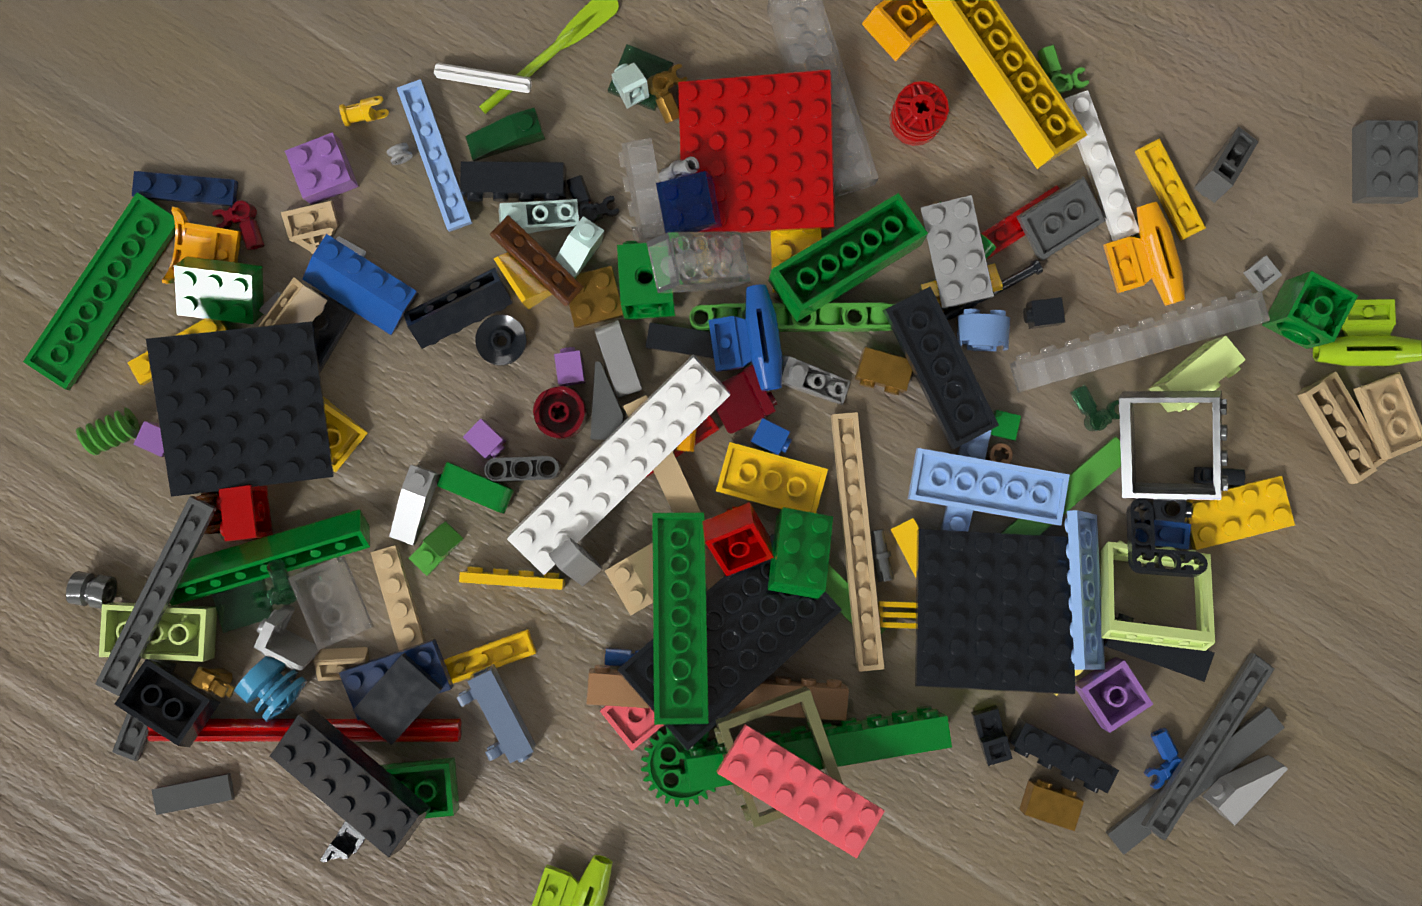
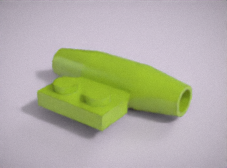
(1369, 338)
(562, 889)

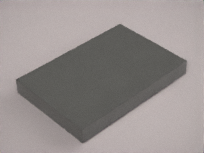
(1061, 218)

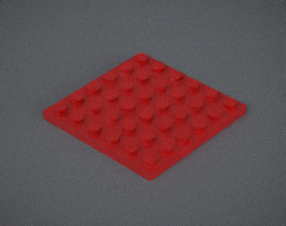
(764, 147)

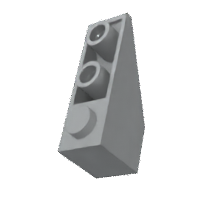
(813, 380)

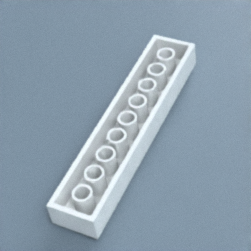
(620, 462)

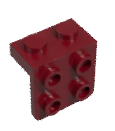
(746, 401)

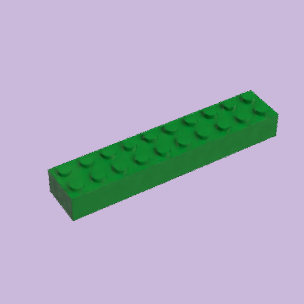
(850, 743)

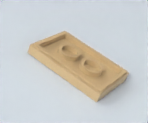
(1390, 415)

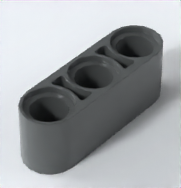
(510, 468)

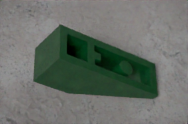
(506, 134)

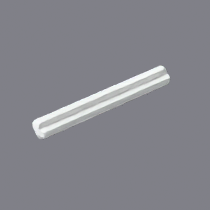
(483, 77)

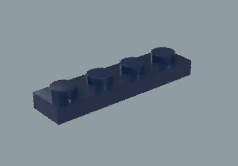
(185, 188)

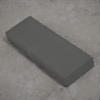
(193, 793)

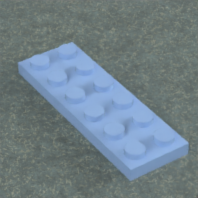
(988, 486)
(1085, 590)

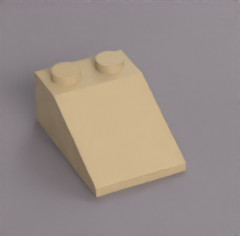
(634, 579)

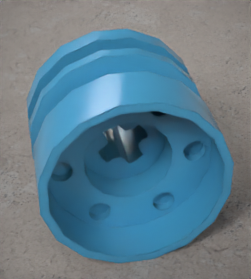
(272, 688)

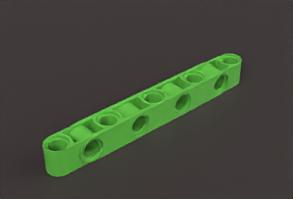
(828, 318)

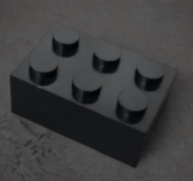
(167, 703)

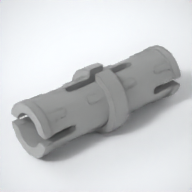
(679, 169)

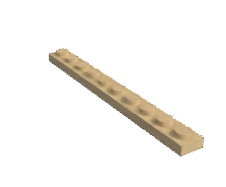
(857, 542)

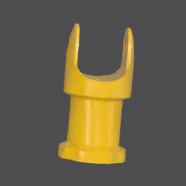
(362, 111)

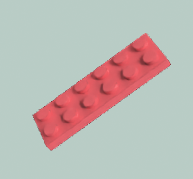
(800, 791)

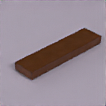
(536, 260)

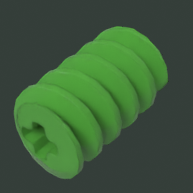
(109, 434)

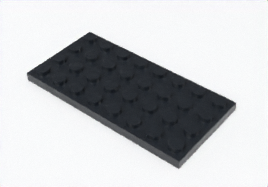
(747, 641)

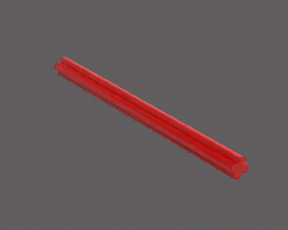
(356, 730)

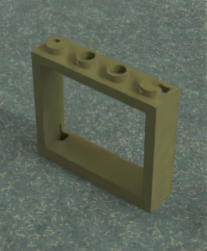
(817, 731)

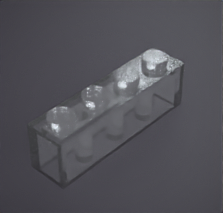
(641, 183)

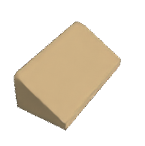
(332, 661)

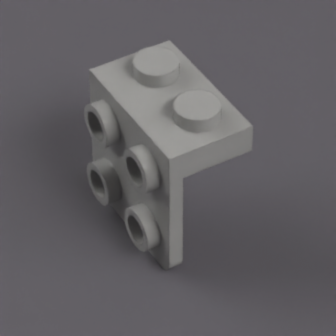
(283, 644)

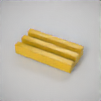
(881, 604)

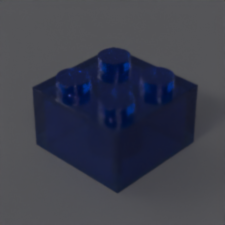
(689, 203)

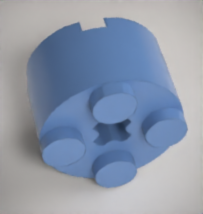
(983, 331)

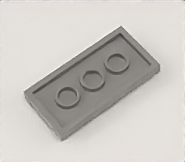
(957, 252)

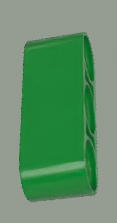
(475, 487)

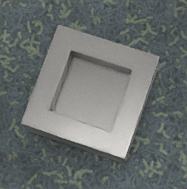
(1262, 273)

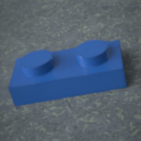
(1168, 534)

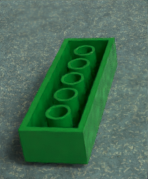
(847, 257)

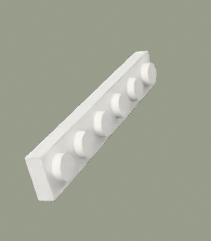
(1102, 169)

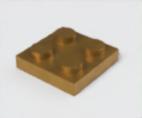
(598, 298)

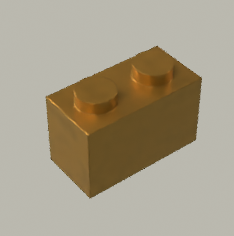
(884, 371)
(1051, 805)

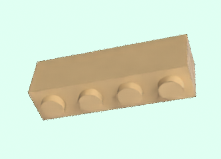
(295, 305)

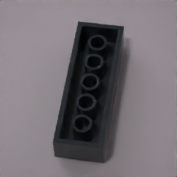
(350, 782)

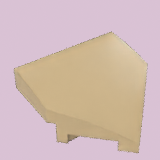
(310, 224)

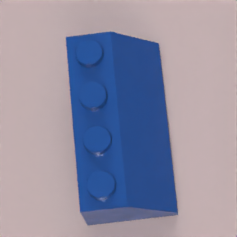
(359, 284)

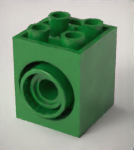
(637, 297)
(1310, 310)

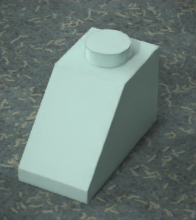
(630, 84)
(580, 246)

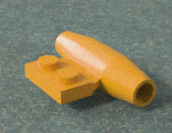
(1149, 257)

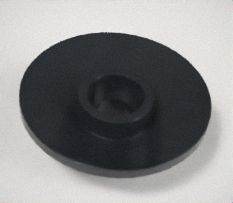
(489, 333)

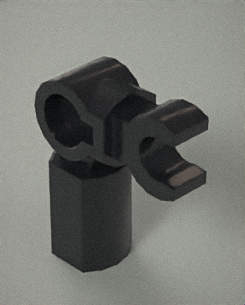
(590, 211)
(1204, 475)

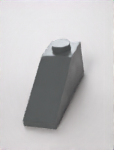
(1226, 165)
(605, 409)

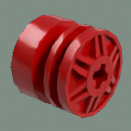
(910, 125)

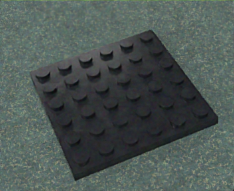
(240, 407)
(993, 612)

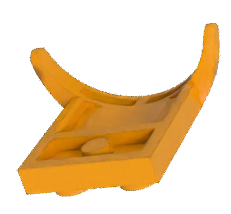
(201, 242)

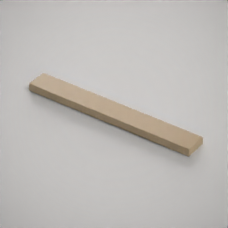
(679, 497)

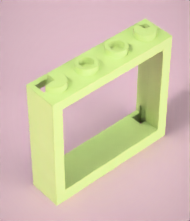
(1153, 634)

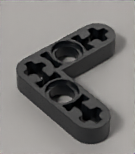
(1148, 551)

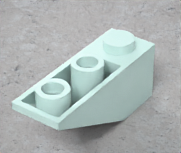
(541, 215)

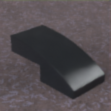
(991, 735)

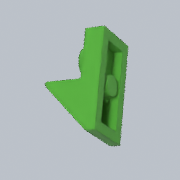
(436, 548)

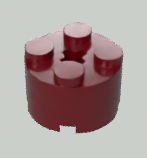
(554, 399)

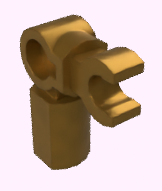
(659, 85)
(214, 681)

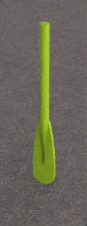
(584, 23)

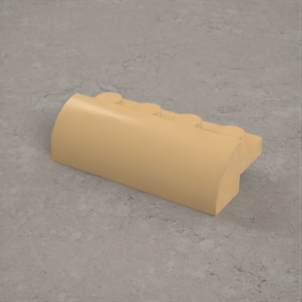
(1341, 427)

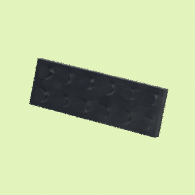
(941, 368)

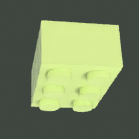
(1201, 371)

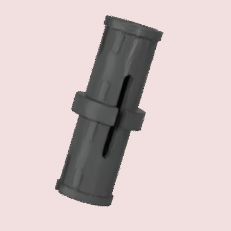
(881, 556)

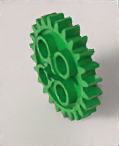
(680, 789)

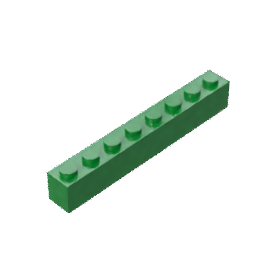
(295, 547)

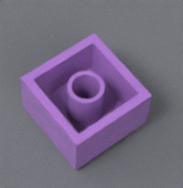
(321, 168)
(1113, 694)

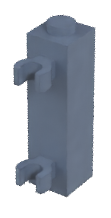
(501, 714)

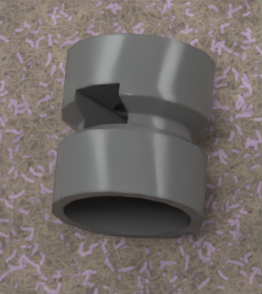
(87, 589)

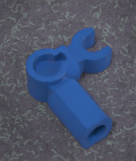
(618, 657)
(1169, 753)

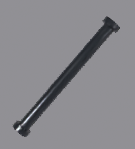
(1013, 279)

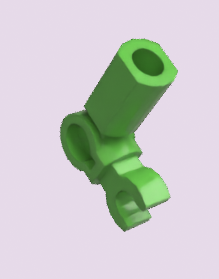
(1051, 66)

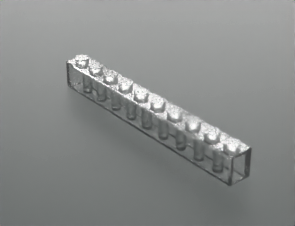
(1140, 341)

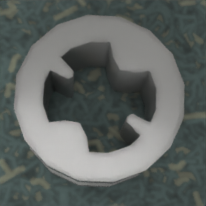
(399, 153)

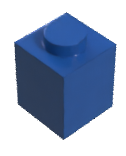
(771, 437)

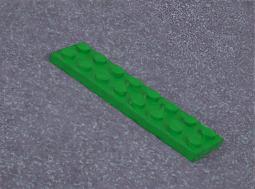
(102, 292)
(679, 619)

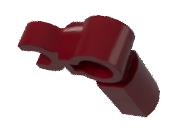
(244, 213)

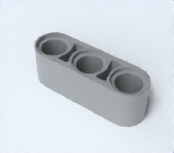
(618, 359)
(575, 561)

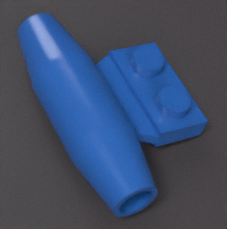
(750, 339)

